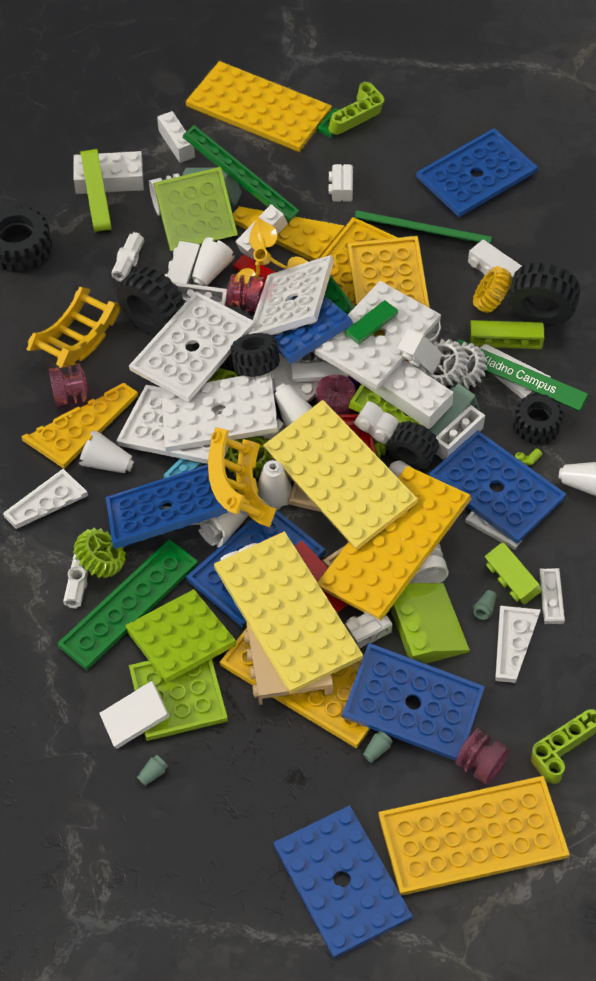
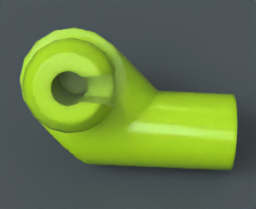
(531, 459)

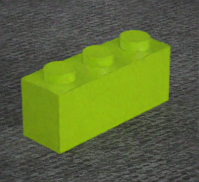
(512, 574)

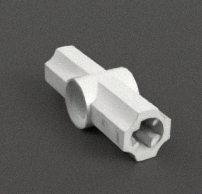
(127, 256)
(75, 587)

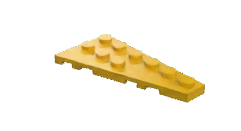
(300, 235)
(69, 432)

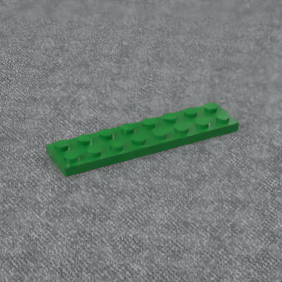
(128, 602)

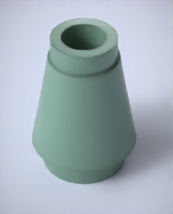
(484, 607)
(378, 745)
(153, 769)

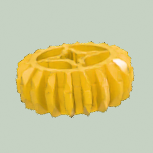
(492, 289)

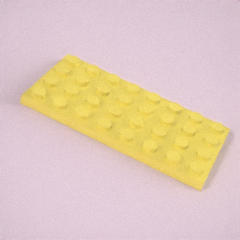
(340, 474)
(288, 612)

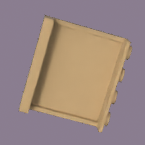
(267, 679)

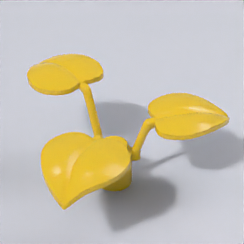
(263, 236)

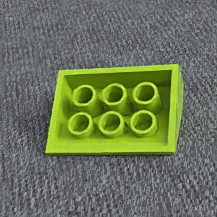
(428, 623)

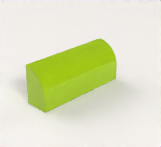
(507, 334)

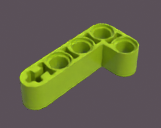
(368, 106)
(569, 741)

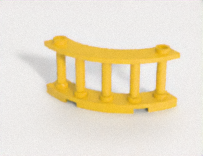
(87, 343)
(223, 487)

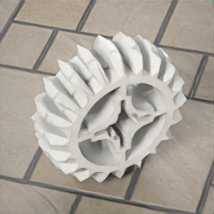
(477, 360)
(453, 364)

